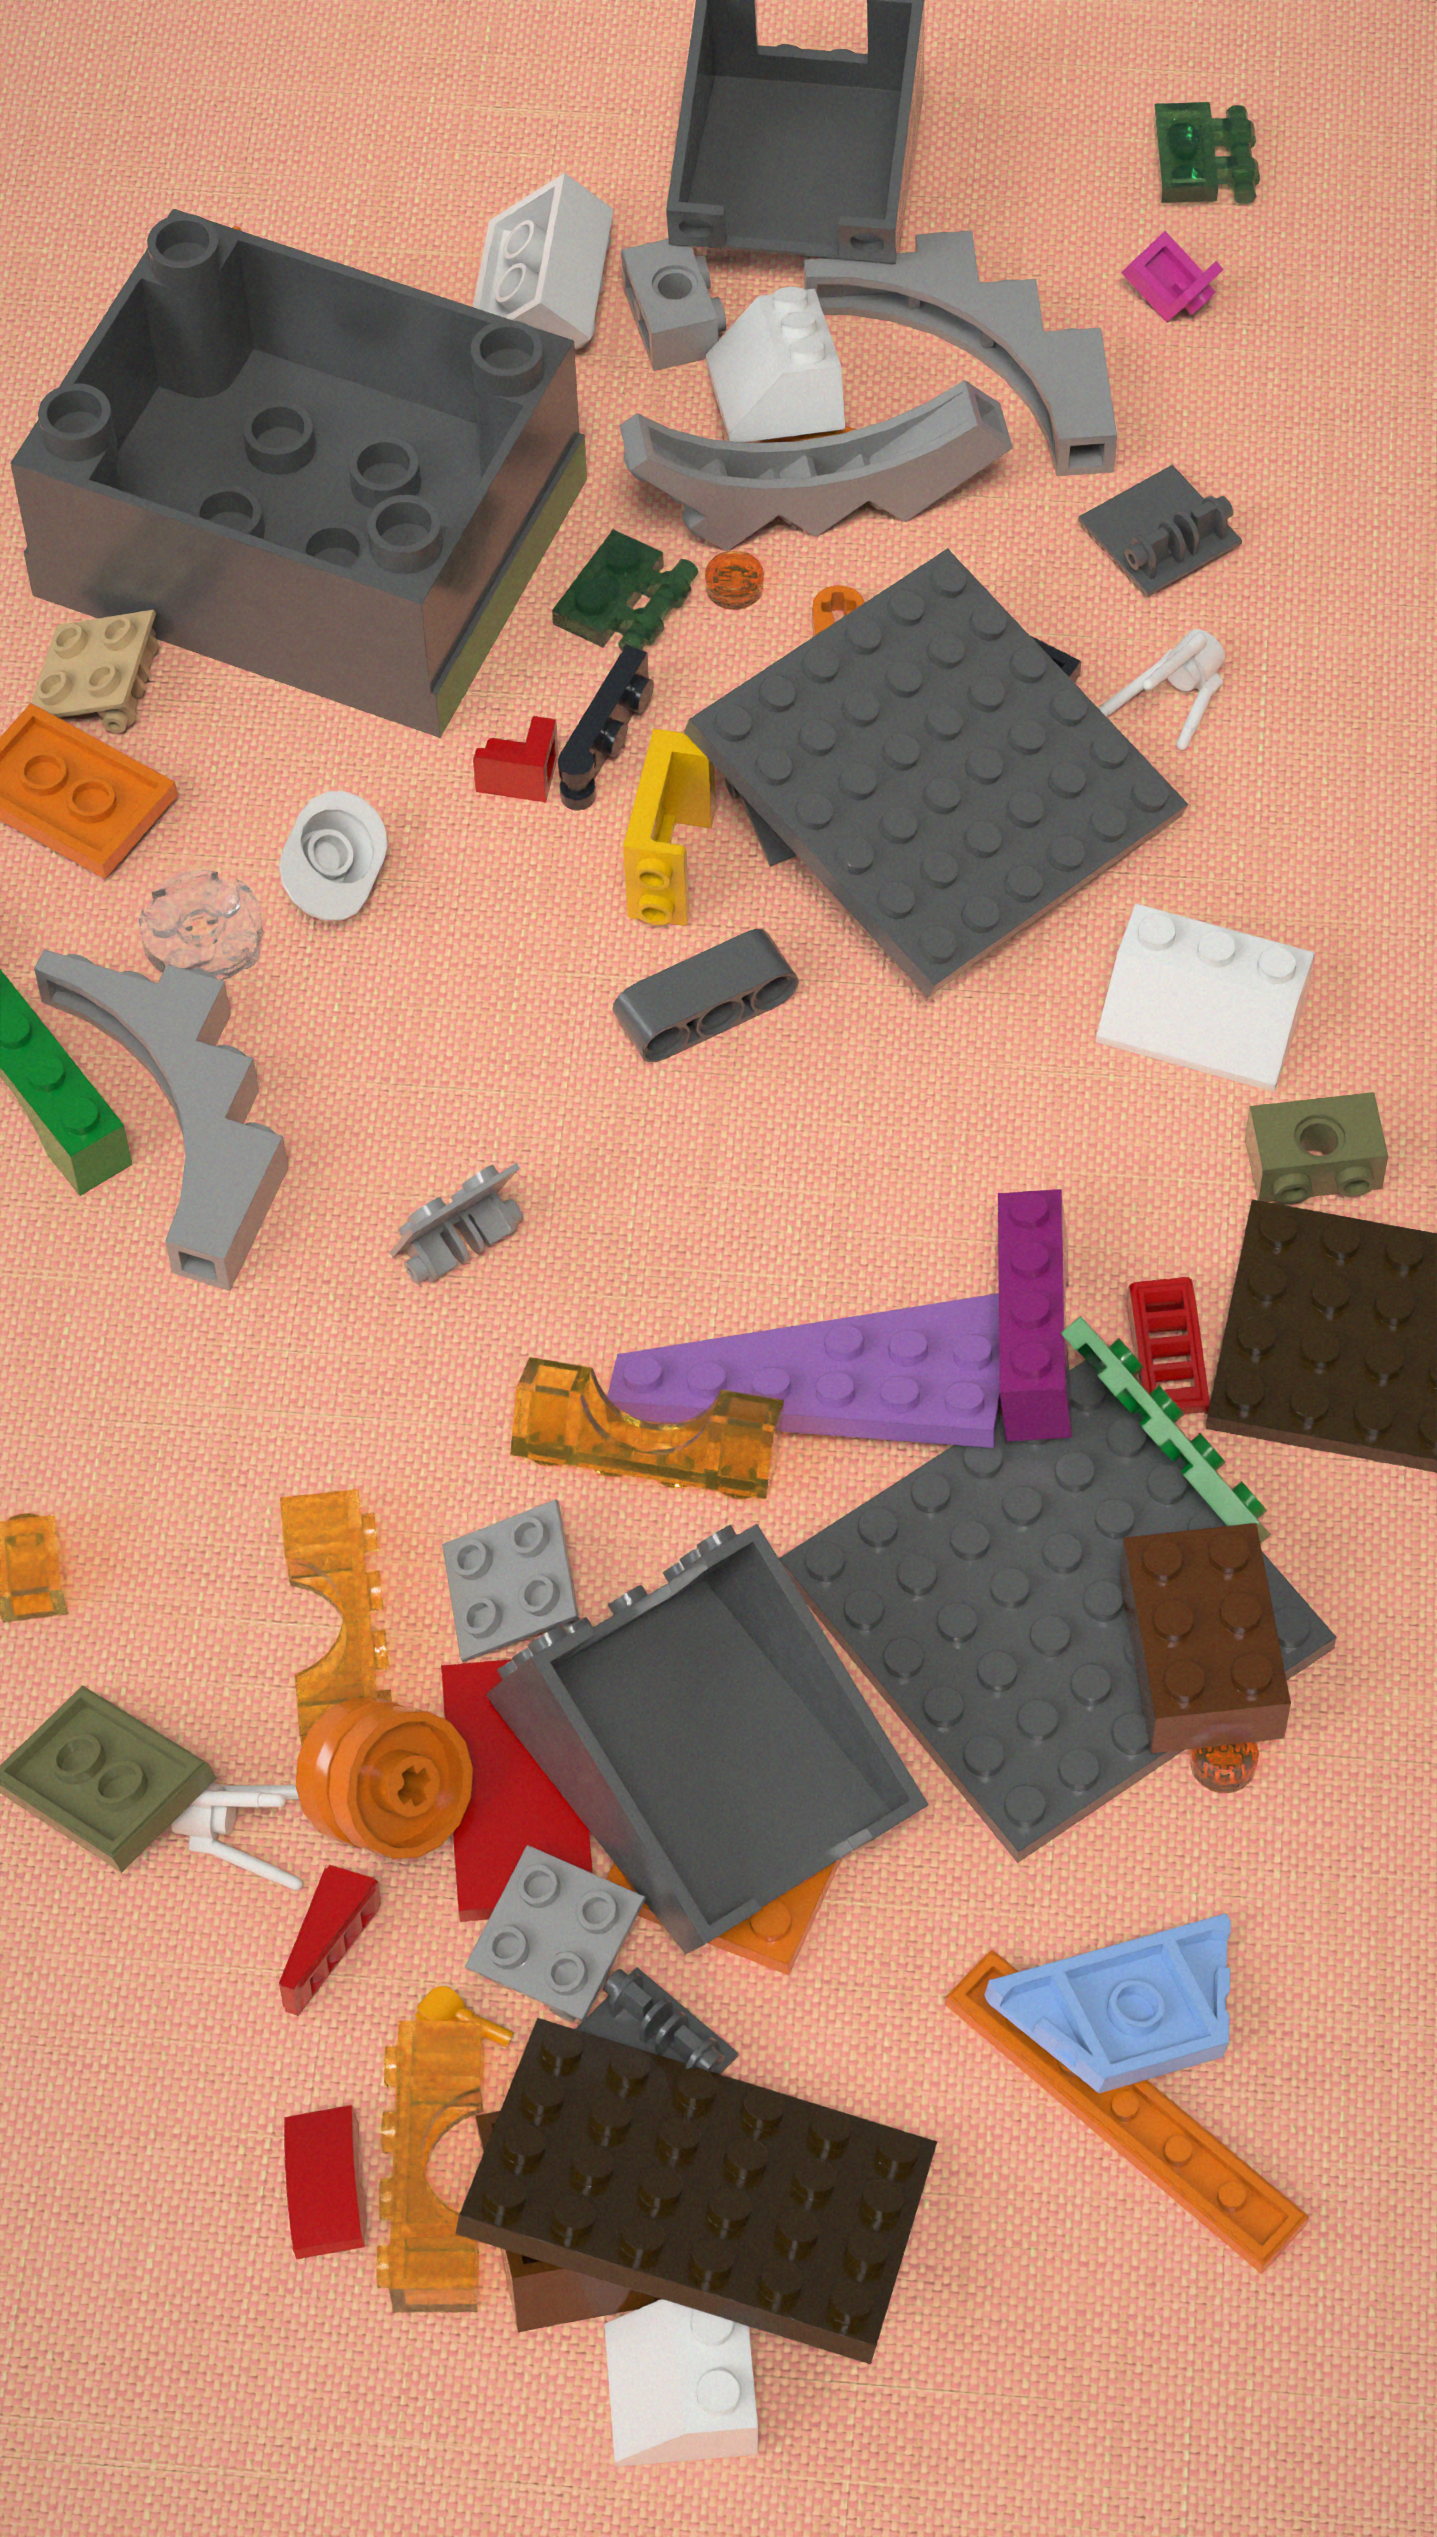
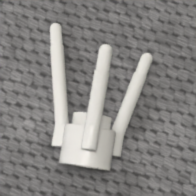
(1187, 667)
(216, 1813)

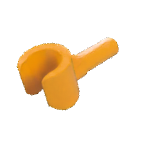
(446, 2004)

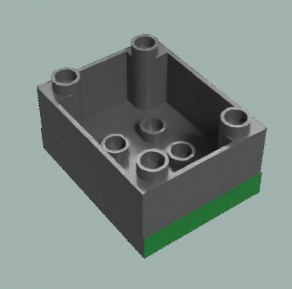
(303, 470)

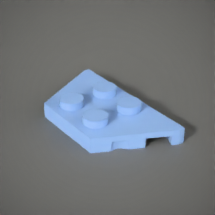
(1127, 2006)

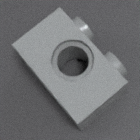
(671, 302)

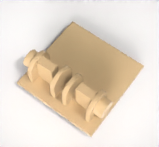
(98, 668)

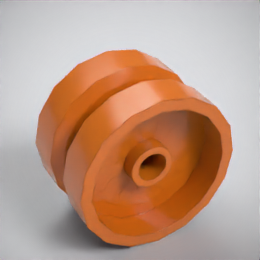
(384, 1777)

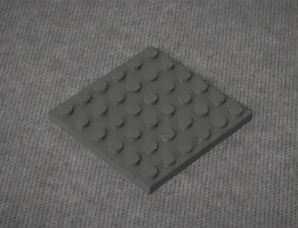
(936, 770)
(999, 1612)

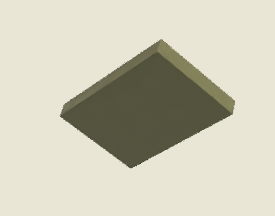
(103, 1778)

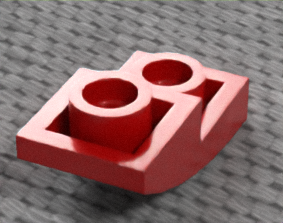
(324, 2182)

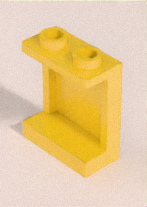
(672, 789)

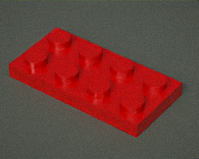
(509, 1800)

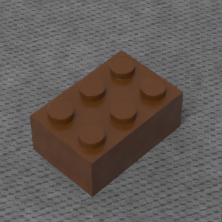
(1204, 1638)

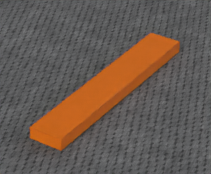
(1148, 2133)

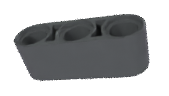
(705, 995)

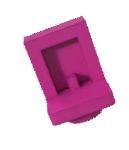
(1171, 278)

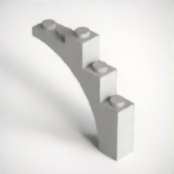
(999, 323)
(817, 482)
(174, 1033)

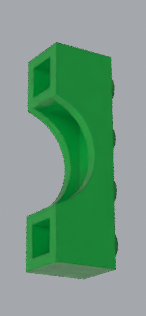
(63, 1106)

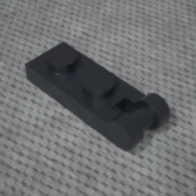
(603, 727)

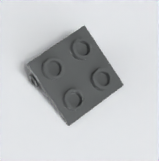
(1162, 529)
(652, 2020)

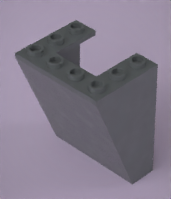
(794, 141)
(709, 1737)

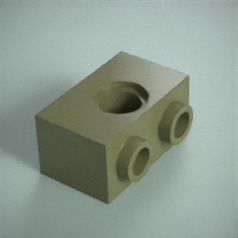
(1340, 1126)

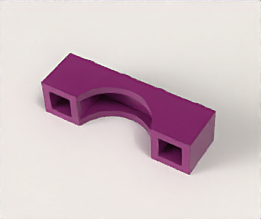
(1033, 1315)

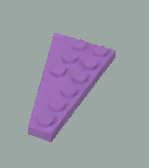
(872, 1376)

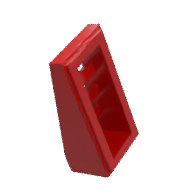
(1169, 1307)
(332, 1924)

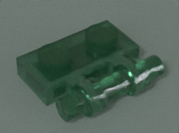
(1187, 156)
(613, 583)

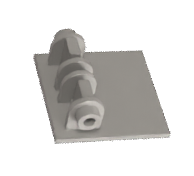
(474, 1211)
(510, 1581)
(555, 1933)

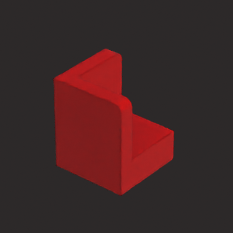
(519, 767)

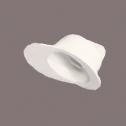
(333, 855)

